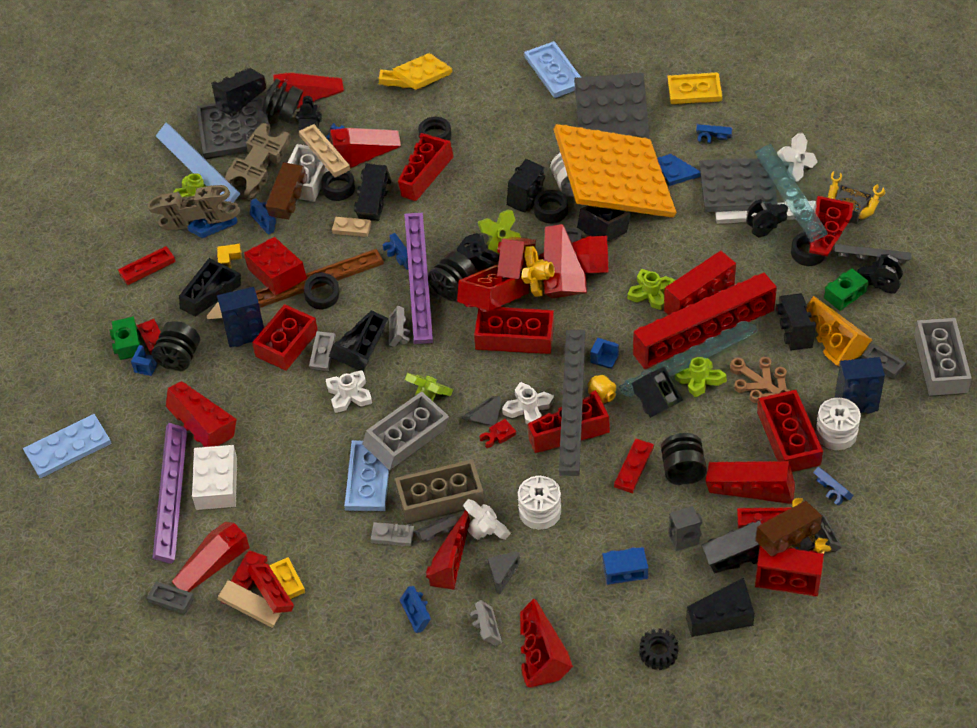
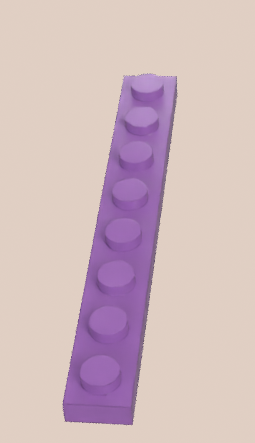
(418, 278)
(170, 494)

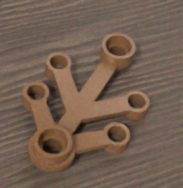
(761, 383)

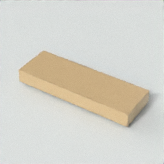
(248, 603)

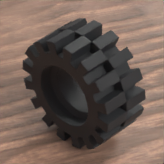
(658, 638)

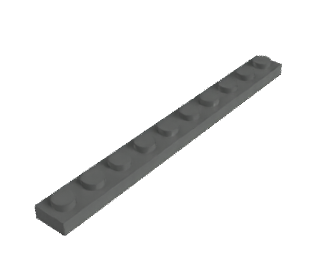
(572, 404)

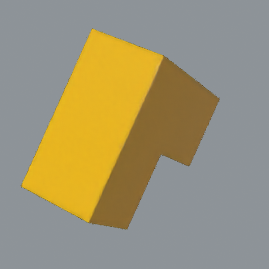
(228, 253)

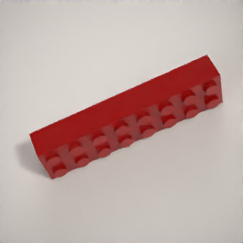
(703, 320)

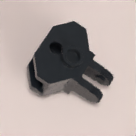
(308, 114)
(766, 217)
(478, 251)
(882, 275)

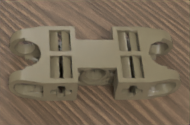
(261, 151)
(202, 205)

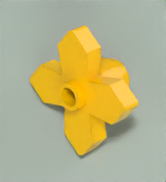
(536, 271)

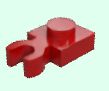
(499, 432)

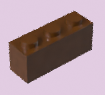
(286, 191)
(788, 528)

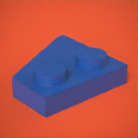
(676, 170)
(202, 228)

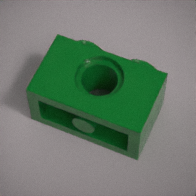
(845, 289)
(125, 337)

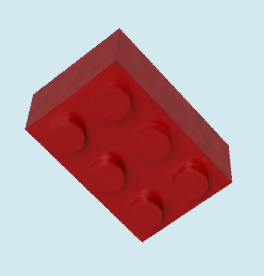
(275, 266)
(285, 337)
(790, 571)

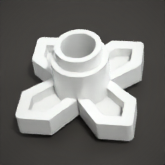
(796, 157)
(348, 389)
(527, 403)
(484, 521)

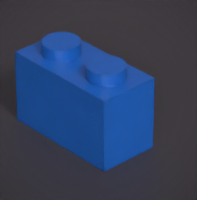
(625, 565)

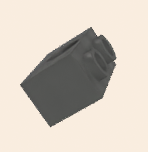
(684, 528)

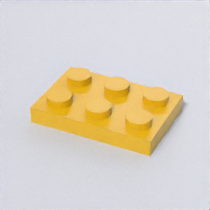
(422, 71)
(694, 88)

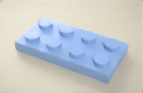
(552, 68)
(67, 446)
(366, 481)

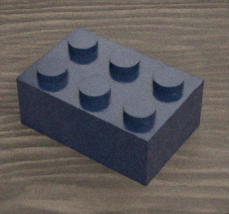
(241, 316)
(861, 383)

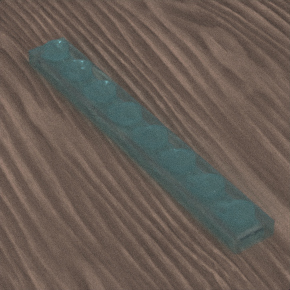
(791, 193)
(708, 348)

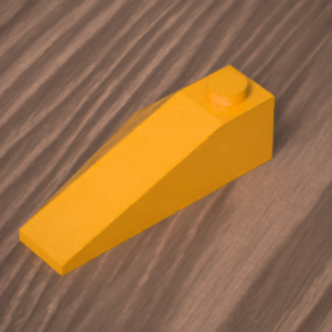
(837, 334)

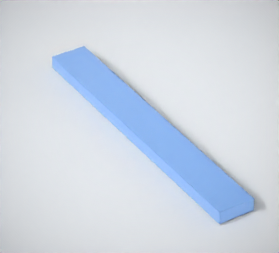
(194, 160)

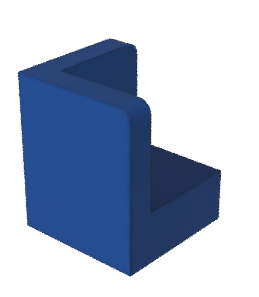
(604, 353)
(142, 362)

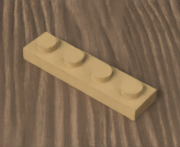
(324, 150)

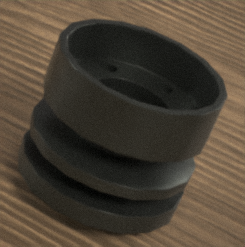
(282, 100)
(446, 274)
(176, 346)
(683, 458)

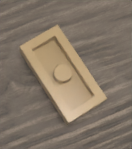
(351, 226)

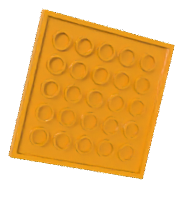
(614, 171)

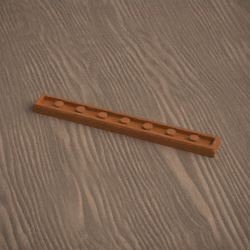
(338, 270)

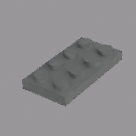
(863, 252)

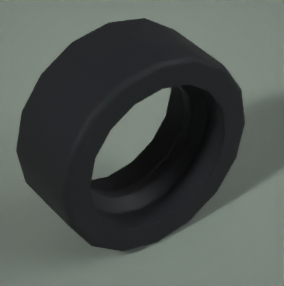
(436, 123)
(341, 193)
(550, 216)
(804, 258)
(318, 278)

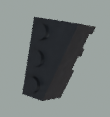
(238, 90)

